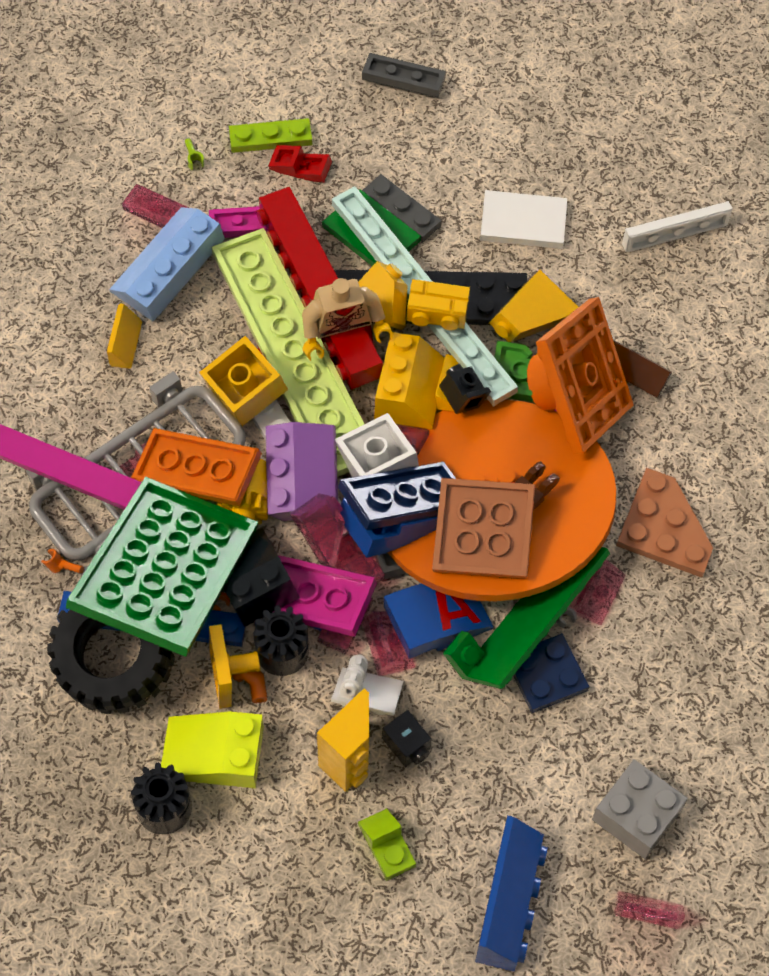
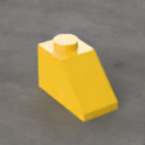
(391, 290)

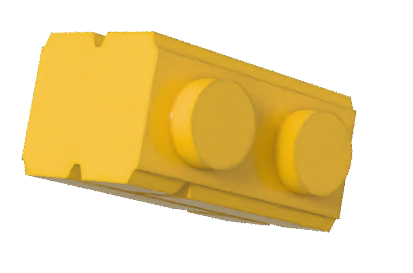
(437, 304)

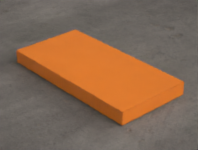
(198, 465)

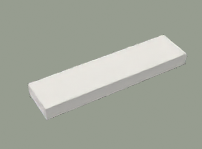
(676, 227)

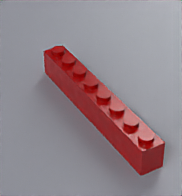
(309, 270)

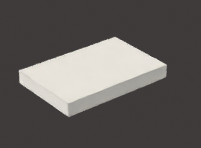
(523, 219)

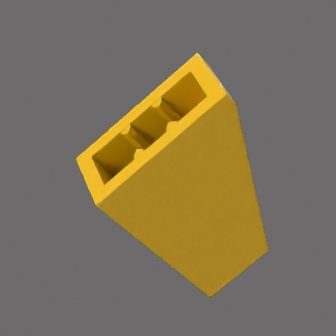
(533, 309)

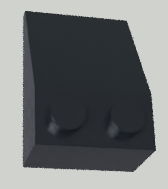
(259, 581)

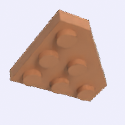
(665, 526)

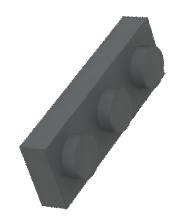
(403, 75)
(403, 206)

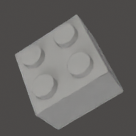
(639, 809)

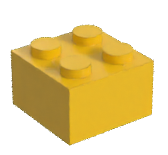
(243, 380)

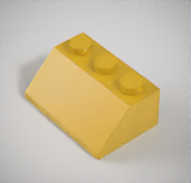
(409, 381)
(345, 743)

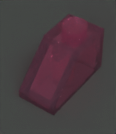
(321, 527)

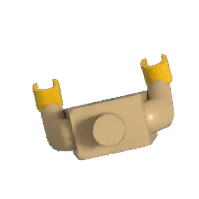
(341, 309)

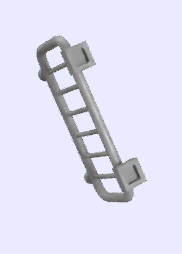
(168, 397)

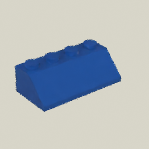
(510, 896)

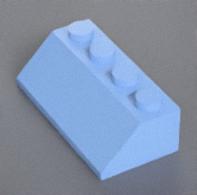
(168, 262)

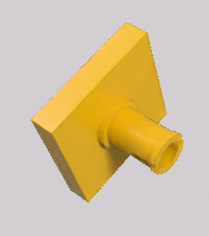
(226, 666)

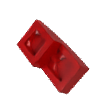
(296, 163)

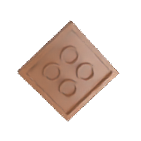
(484, 528)

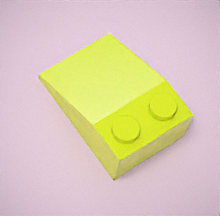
(215, 747)

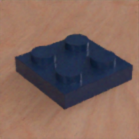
(550, 675)

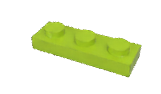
(269, 134)

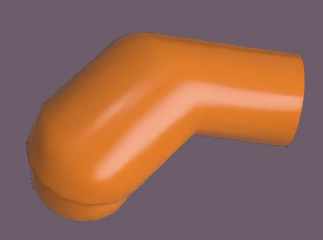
(257, 685)

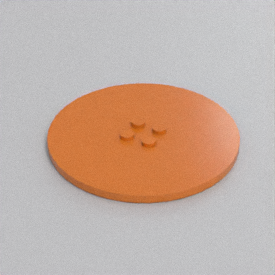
(501, 447)

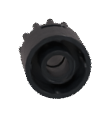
(281, 641)
(161, 799)

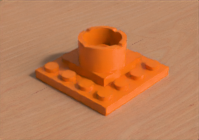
(580, 376)

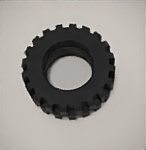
(103, 693)

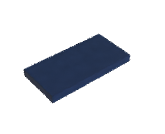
(396, 495)

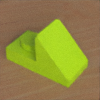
(387, 844)

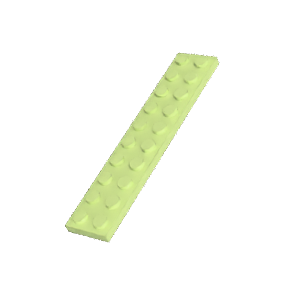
(276, 323)

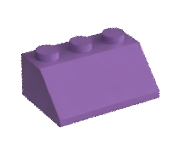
(299, 465)

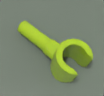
(193, 155)

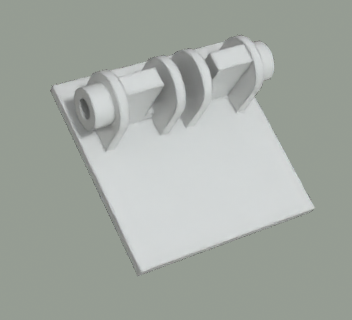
(383, 691)

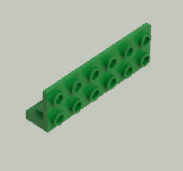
(518, 632)

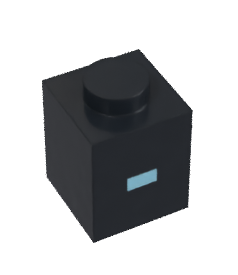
(407, 739)

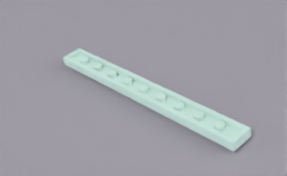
(387, 249)

